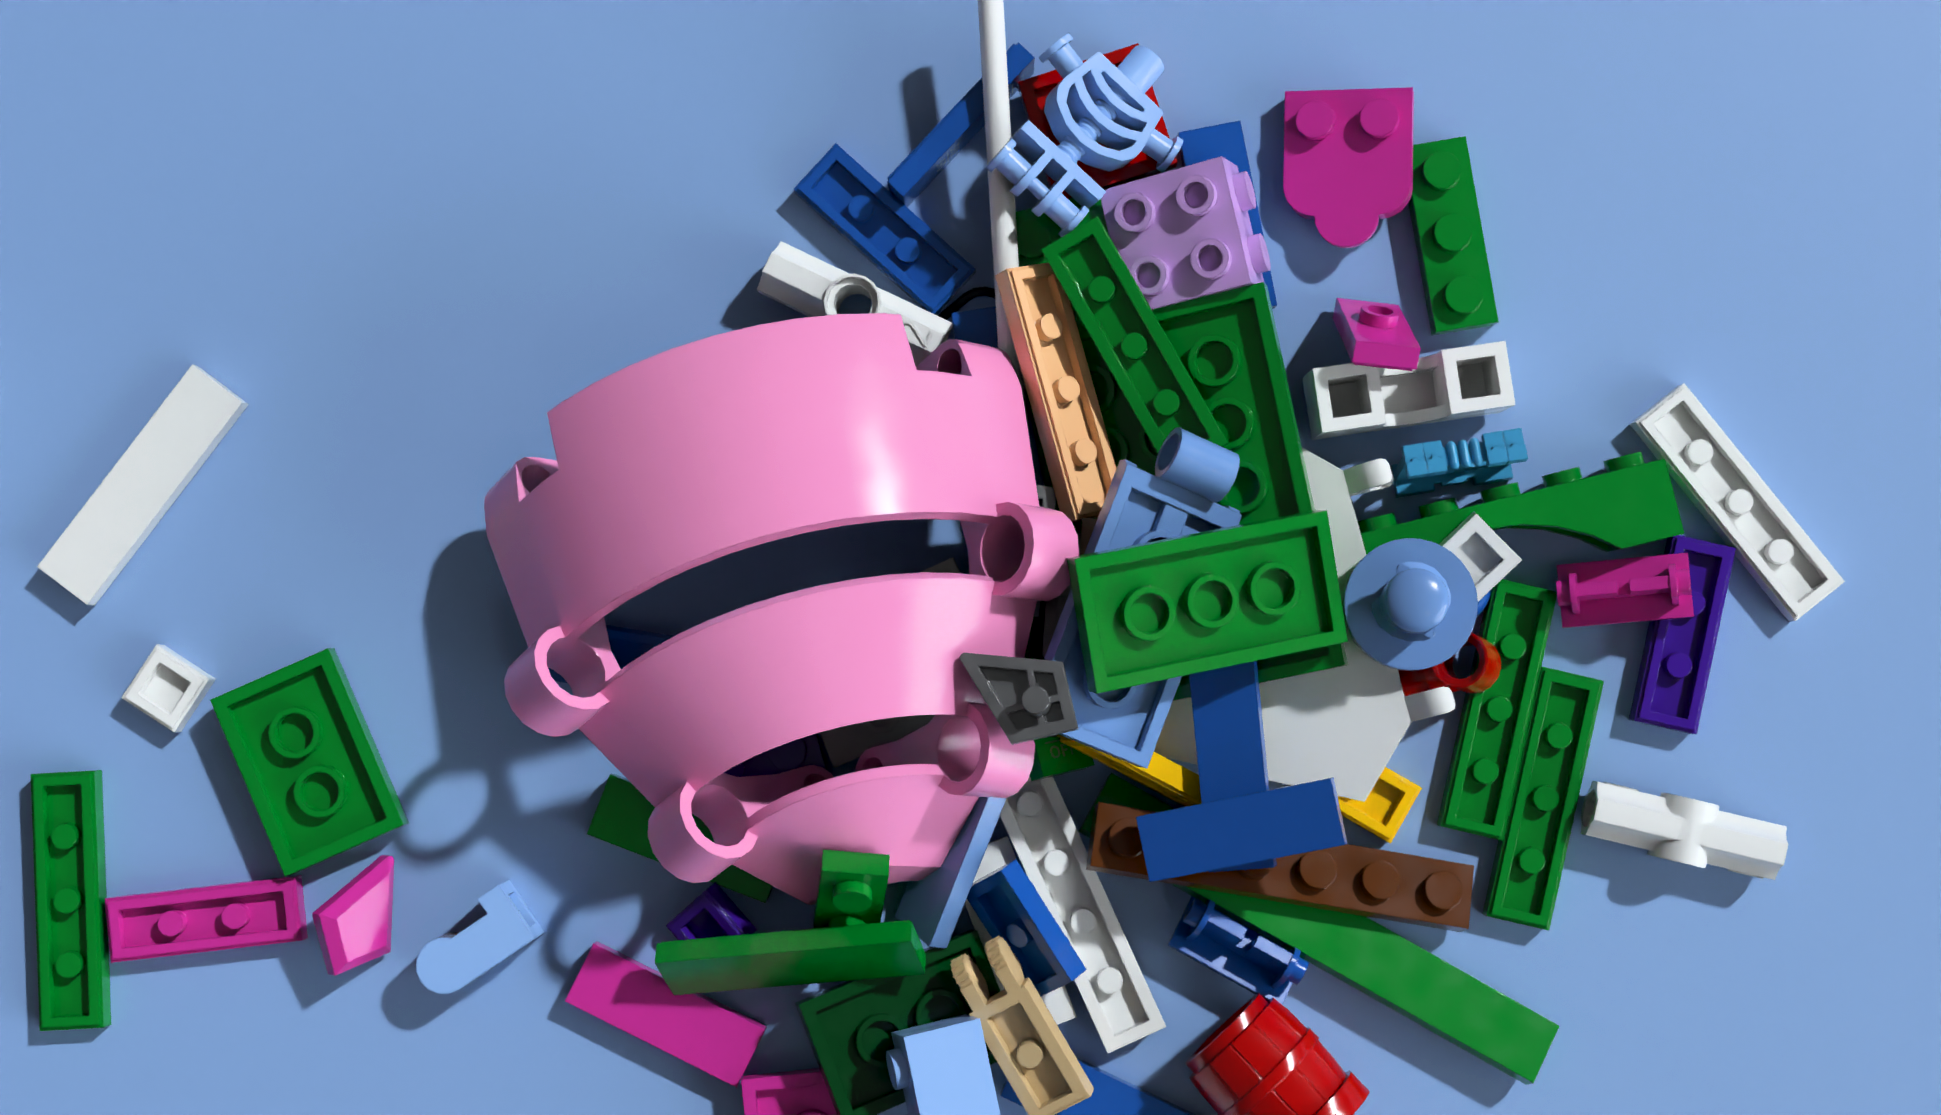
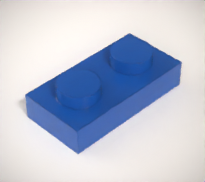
(1016, 912)

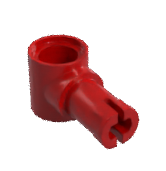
(1444, 676)

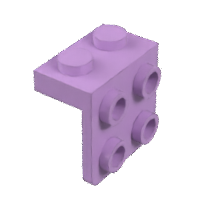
(1187, 231)

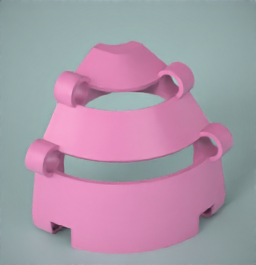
(747, 447)

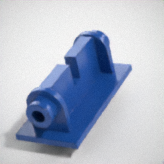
(1237, 951)

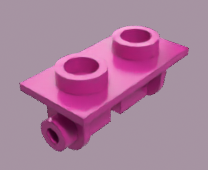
(1624, 590)

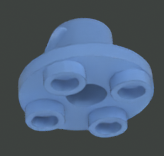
(1410, 604)

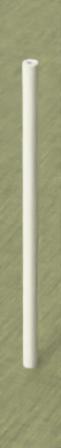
(997, 135)

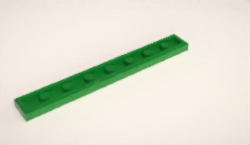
(1381, 966)

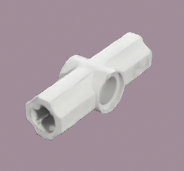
(820, 288)
(1684, 830)

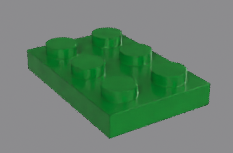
(309, 761)

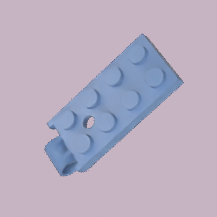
(1136, 511)

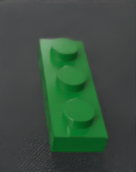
(1450, 238)

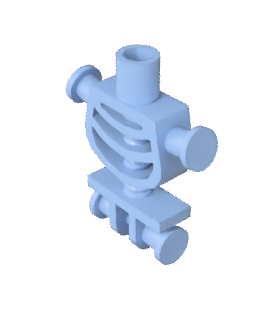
(1105, 108)

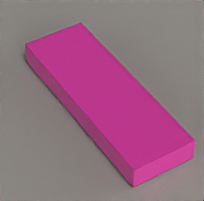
(206, 918)
(681, 1025)

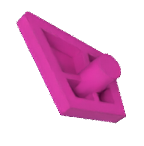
(358, 918)

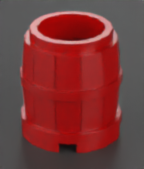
(1271, 1066)

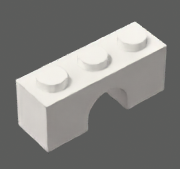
(1442, 388)

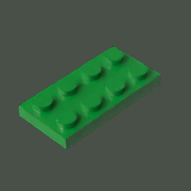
(1207, 600)

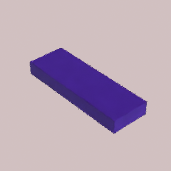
(1681, 650)

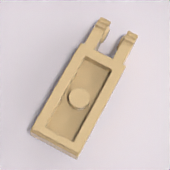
(1022, 1033)

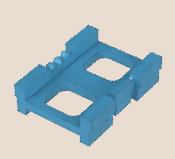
(1481, 461)

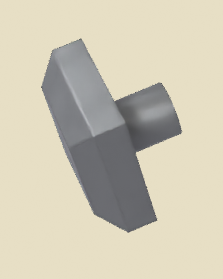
(1024, 694)

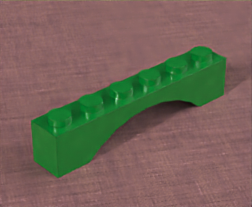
(1609, 510)

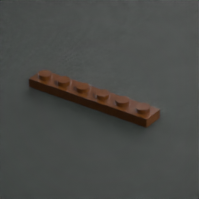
(1331, 879)

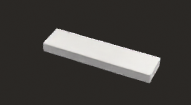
(142, 485)
(1737, 503)

